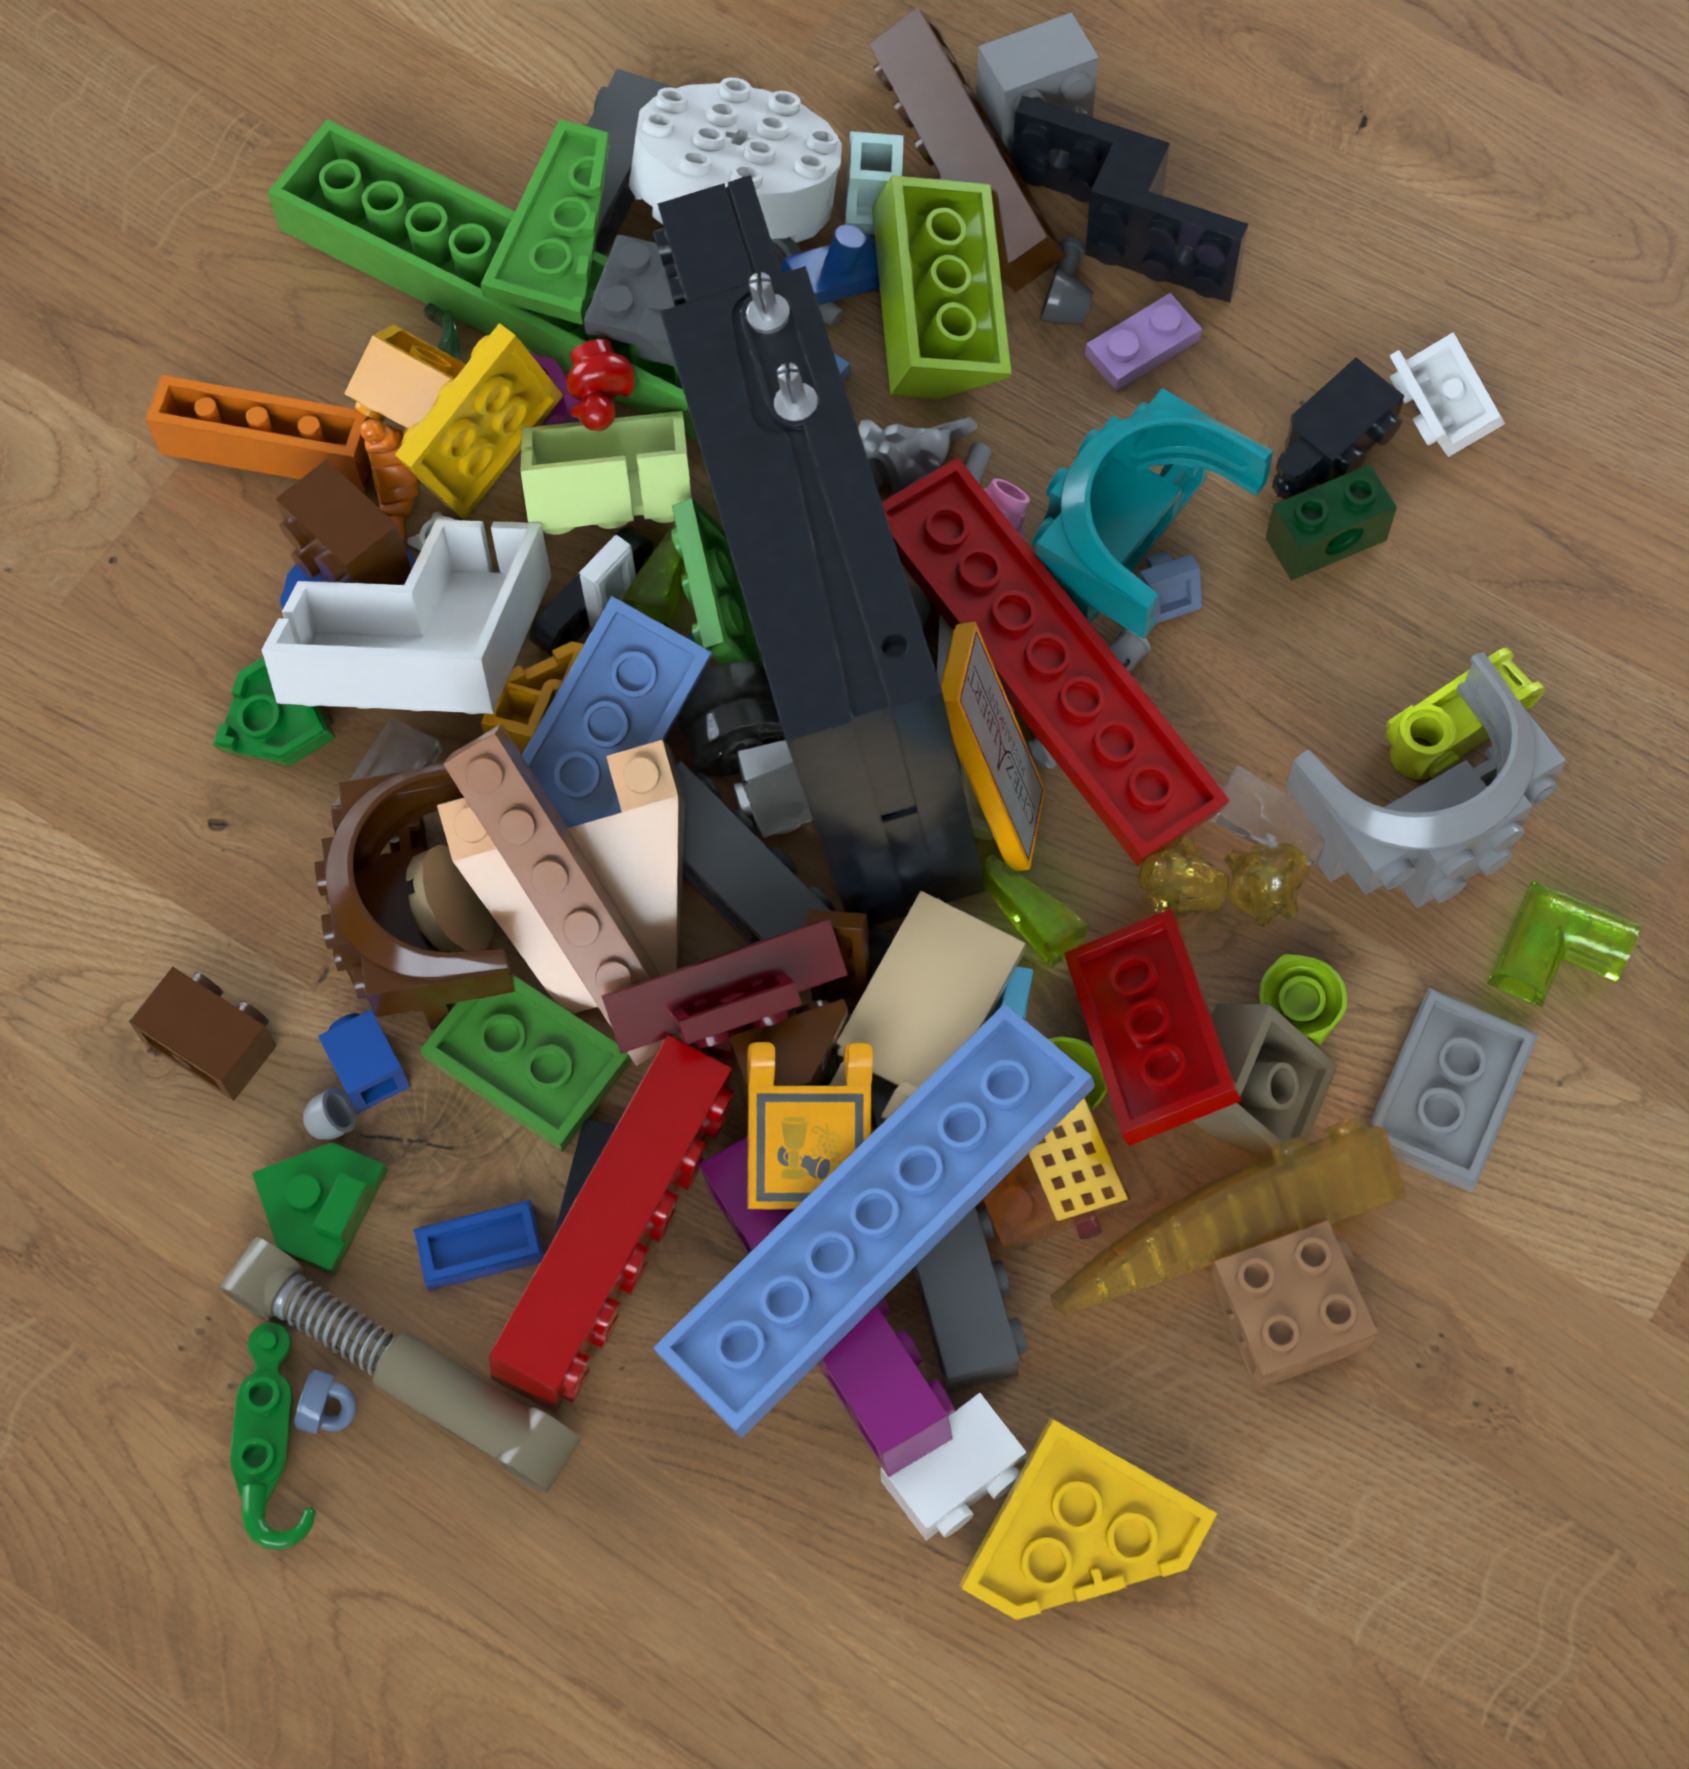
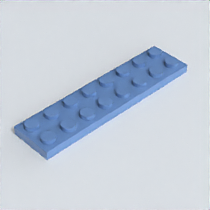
(873, 1219)

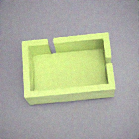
(606, 475)

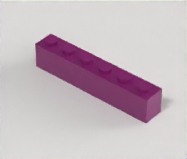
(871, 1365)

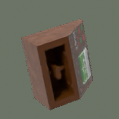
(802, 1046)

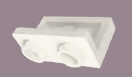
(1448, 394)

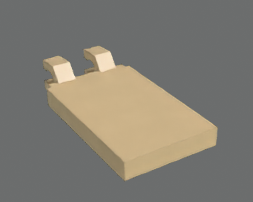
(929, 994)

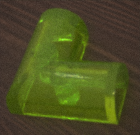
(1557, 928)

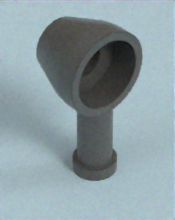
(1067, 296)

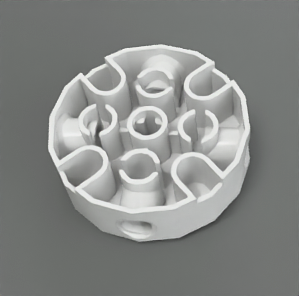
(730, 131)

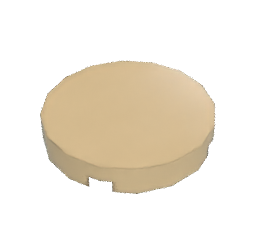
(446, 904)

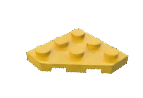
(1081, 1529)

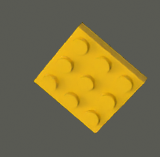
(479, 422)

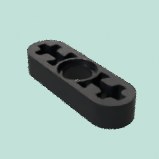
(567, 614)

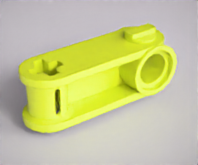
(1449, 723)

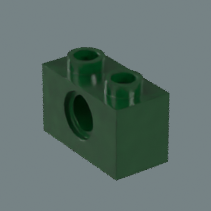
(1330, 522)

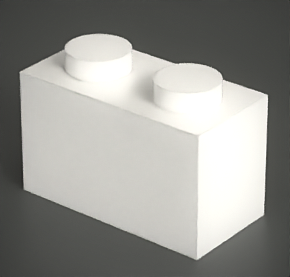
(952, 1478)

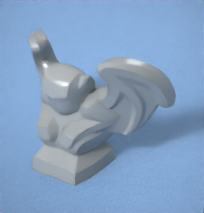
(908, 454)

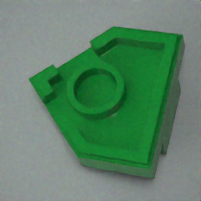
(269, 730)
(319, 1202)

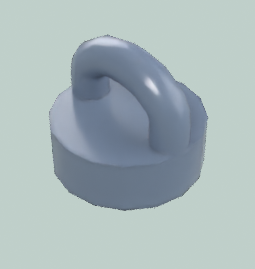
(314, 1401)

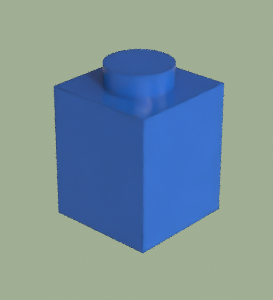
(363, 1060)

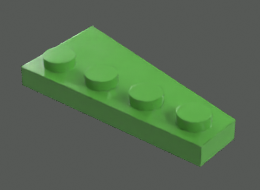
(553, 233)

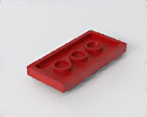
(1151, 1028)

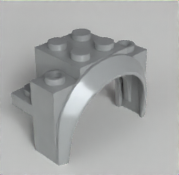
(1451, 823)

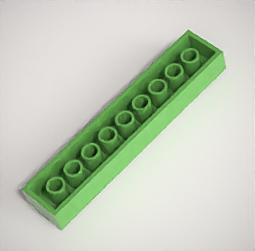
(434, 246)

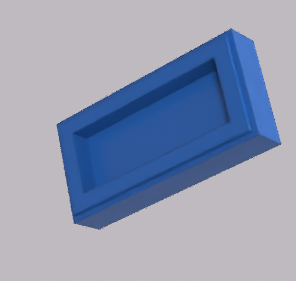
(479, 1245)

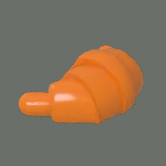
(393, 480)

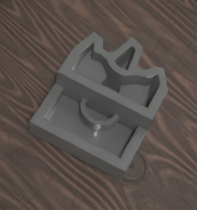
(631, 299)

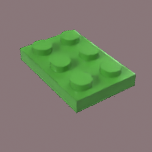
(713, 586)
(528, 1060)

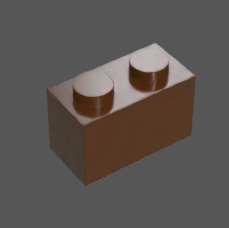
(204, 1032)

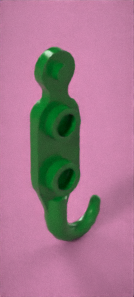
(263, 1437)

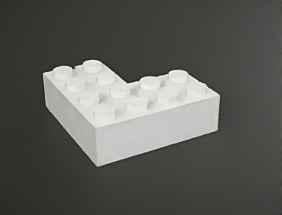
(421, 644)

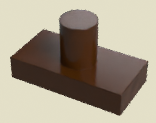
(853, 942)

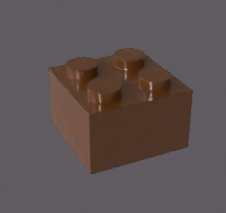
(341, 531)

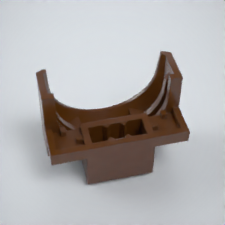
(370, 906)

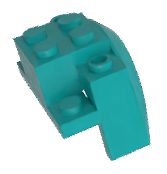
(1115, 508)

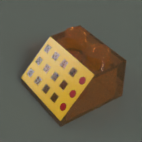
(1057, 1183)

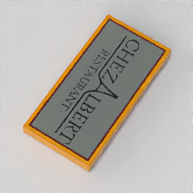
(992, 747)

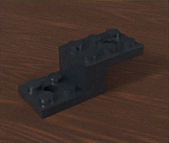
(1128, 215)

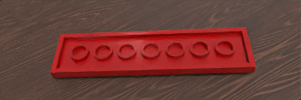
(1052, 663)

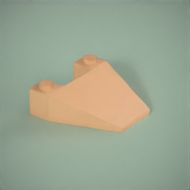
(631, 852)

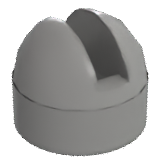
(329, 1115)

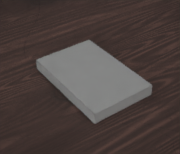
(1452, 1088)

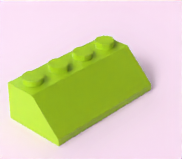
(940, 287)

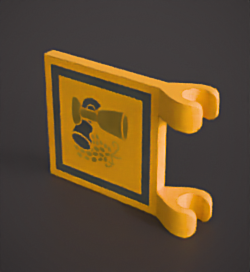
(802, 1130)

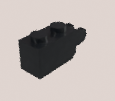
(1337, 429)

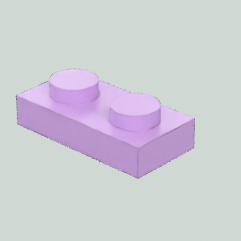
(1143, 342)

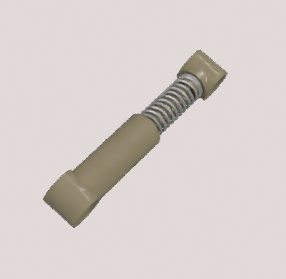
(515, 1436)

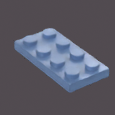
(614, 698)

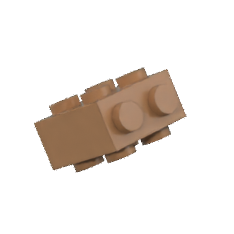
(1294, 1304)

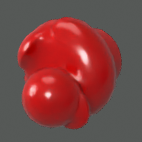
(595, 379)

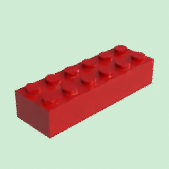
(610, 1224)

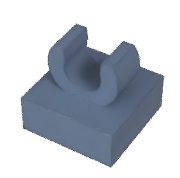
(1175, 582)

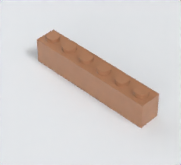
(551, 869)

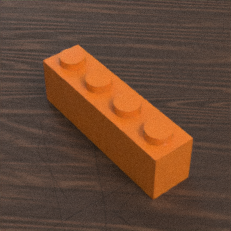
(256, 430)

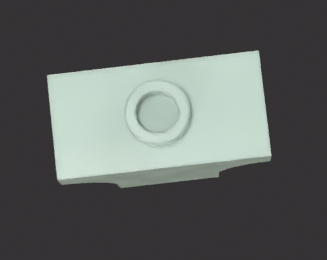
(870, 165)

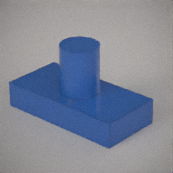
(840, 268)

